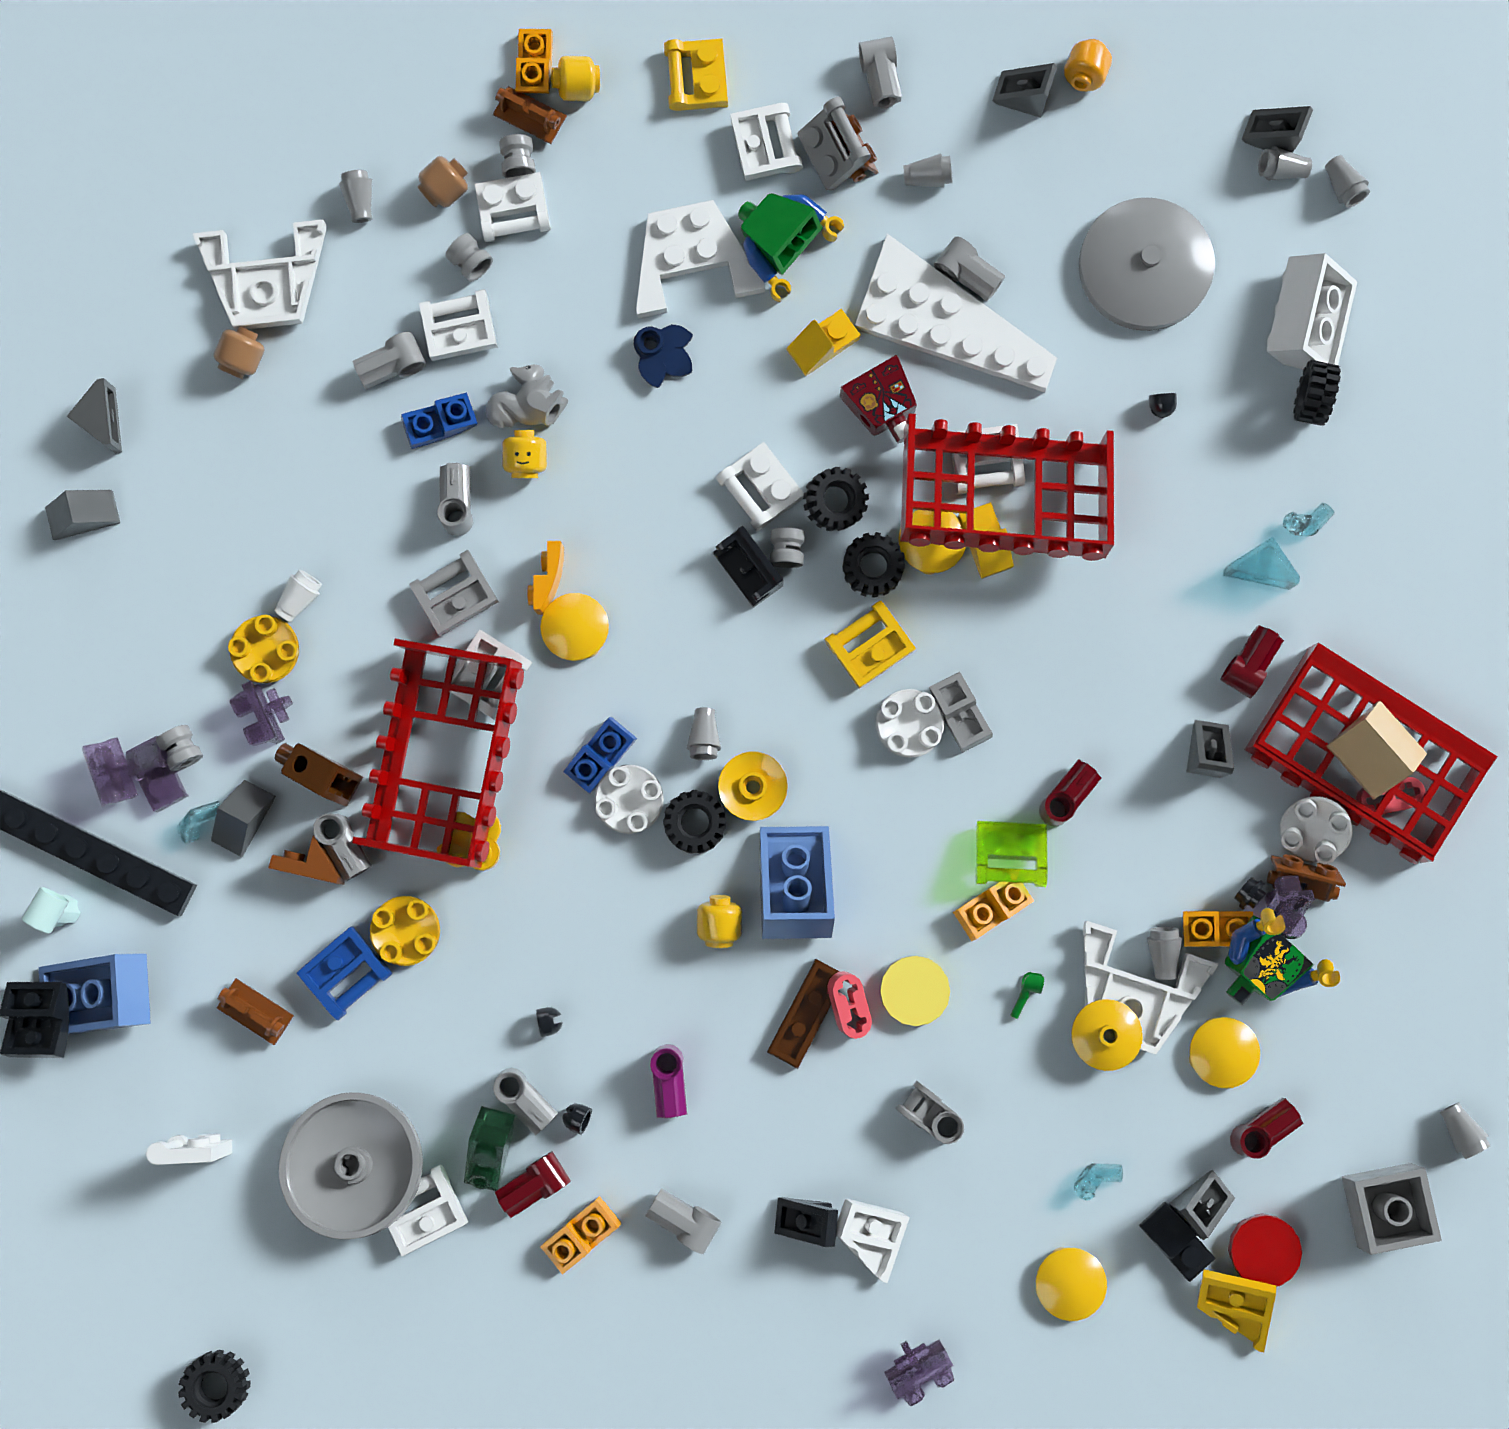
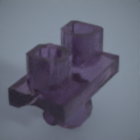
(254, 700)
(109, 771)
(1291, 904)
(917, 1368)

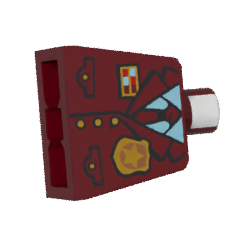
(881, 398)

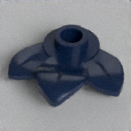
(668, 355)

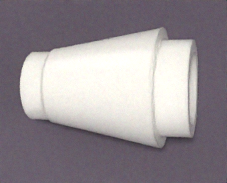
(297, 595)

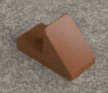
(316, 866)

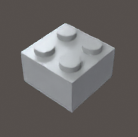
(1391, 1208)

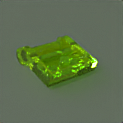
(1011, 842)

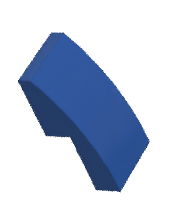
(438, 422)
(600, 754)

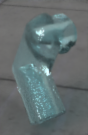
(1308, 524)
(194, 818)
(1093, 1176)

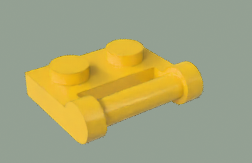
(707, 72)
(876, 653)

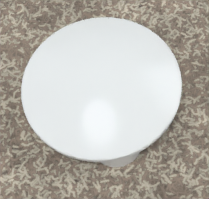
(910, 723)
(629, 799)
(1316, 829)

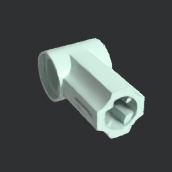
(50, 910)

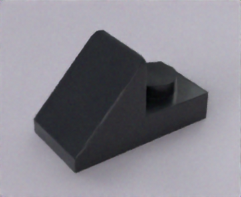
(806, 1221)
(1177, 1241)

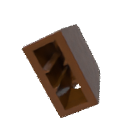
(318, 773)

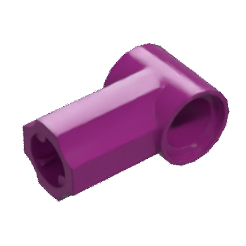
(669, 1085)

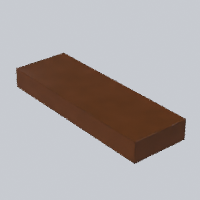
(803, 1016)

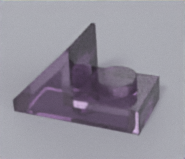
(149, 767)

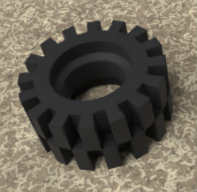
(1316, 392)
(853, 490)
(873, 544)
(694, 800)
(193, 1392)

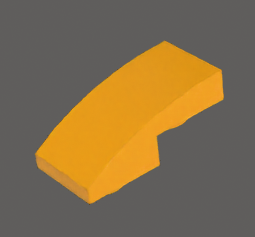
(534, 61)
(545, 586)
(992, 908)
(1212, 927)
(580, 1235)

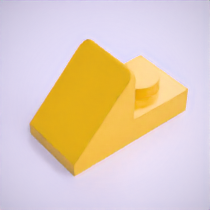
(822, 341)
(988, 562)

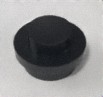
(1250, 893)

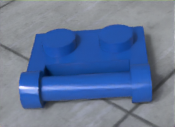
(336, 964)

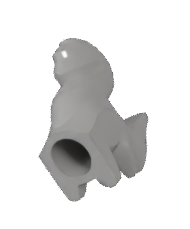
(532, 403)

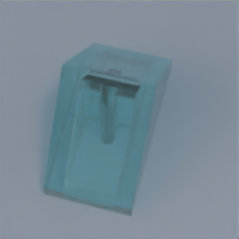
(1265, 566)

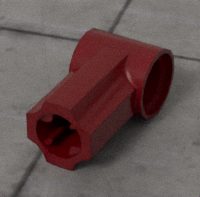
(1248, 669)
(1070, 792)
(1269, 1128)
(540, 1180)

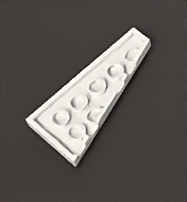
(932, 314)

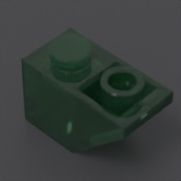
(488, 1148)

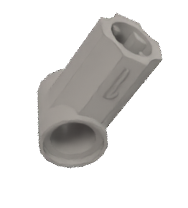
(879, 62)
(962, 264)
(398, 357)
(455, 497)
(345, 855)
(527, 1103)
(691, 1224)

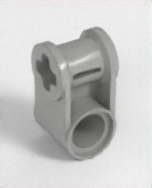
(930, 1113)

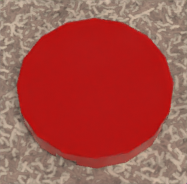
(1265, 1249)

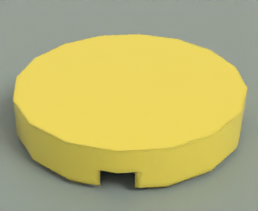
(915, 990)

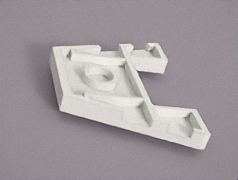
(689, 242)
(268, 289)
(1154, 1004)

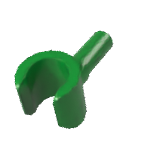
(1030, 983)

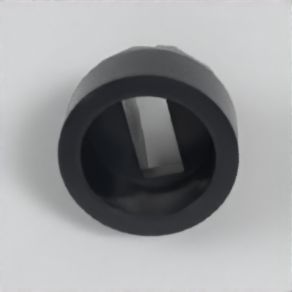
(1163, 404)
(545, 1021)
(577, 1117)

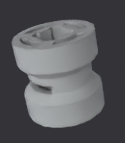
(517, 152)
(468, 256)
(787, 547)
(179, 747)

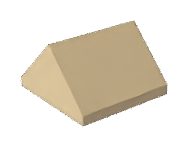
(1377, 750)

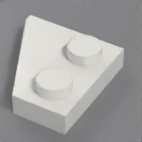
(872, 1235)

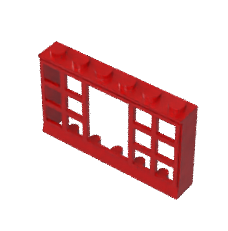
(1009, 446)
(1404, 711)
(396, 744)

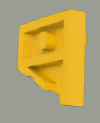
(1238, 1304)

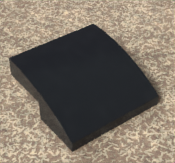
(36, 1019)

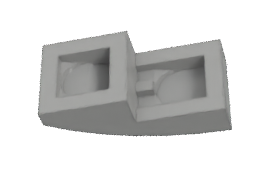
(961, 712)

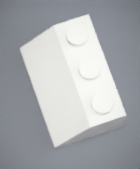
(1311, 311)

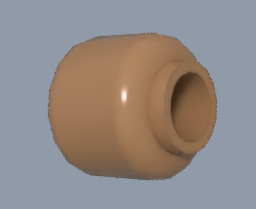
(443, 181)
(239, 352)

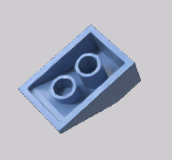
(796, 883)
(103, 991)

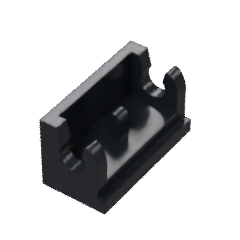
(748, 566)

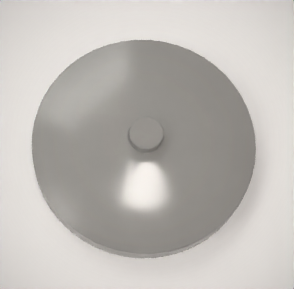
(1146, 264)
(350, 1166)

